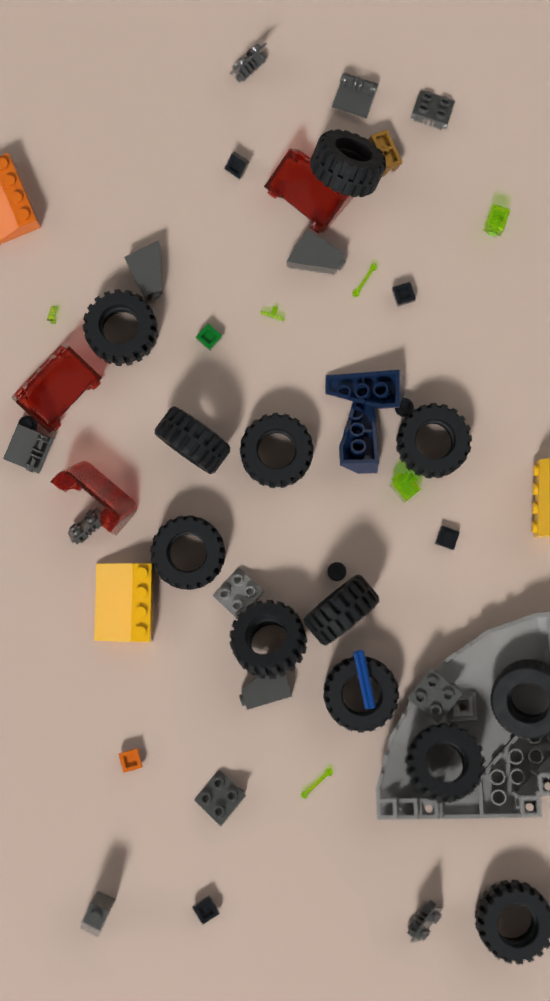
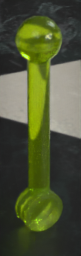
(356, 292)
(328, 772)

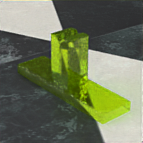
(52, 314)
(273, 314)

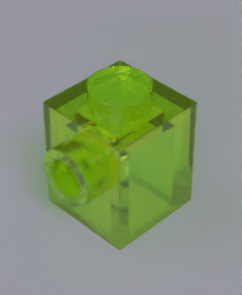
(496, 220)
(405, 486)

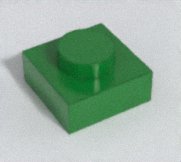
(209, 337)

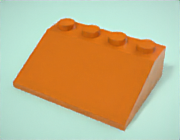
(15, 207)

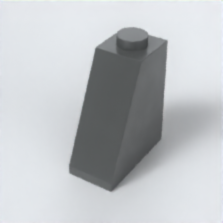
(316, 255)
(147, 270)
(265, 691)
(97, 913)

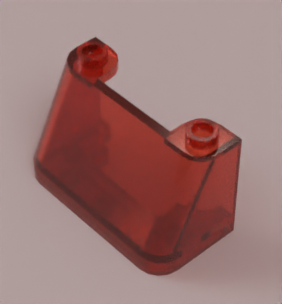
(301, 189)
(56, 387)
(117, 504)

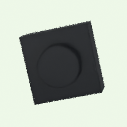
(236, 165)
(403, 294)
(447, 537)
(205, 909)

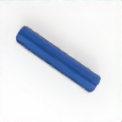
(364, 679)

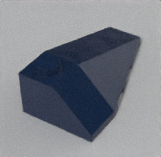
(373, 389)
(359, 442)

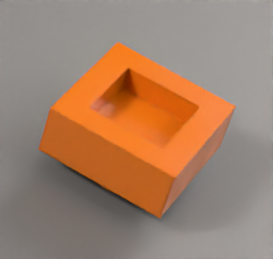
(130, 760)

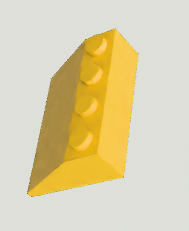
(541, 506)
(124, 602)

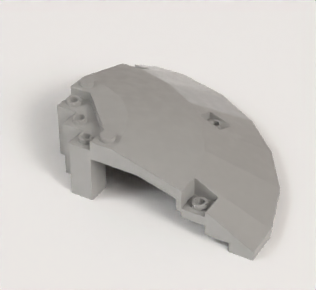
(512, 765)

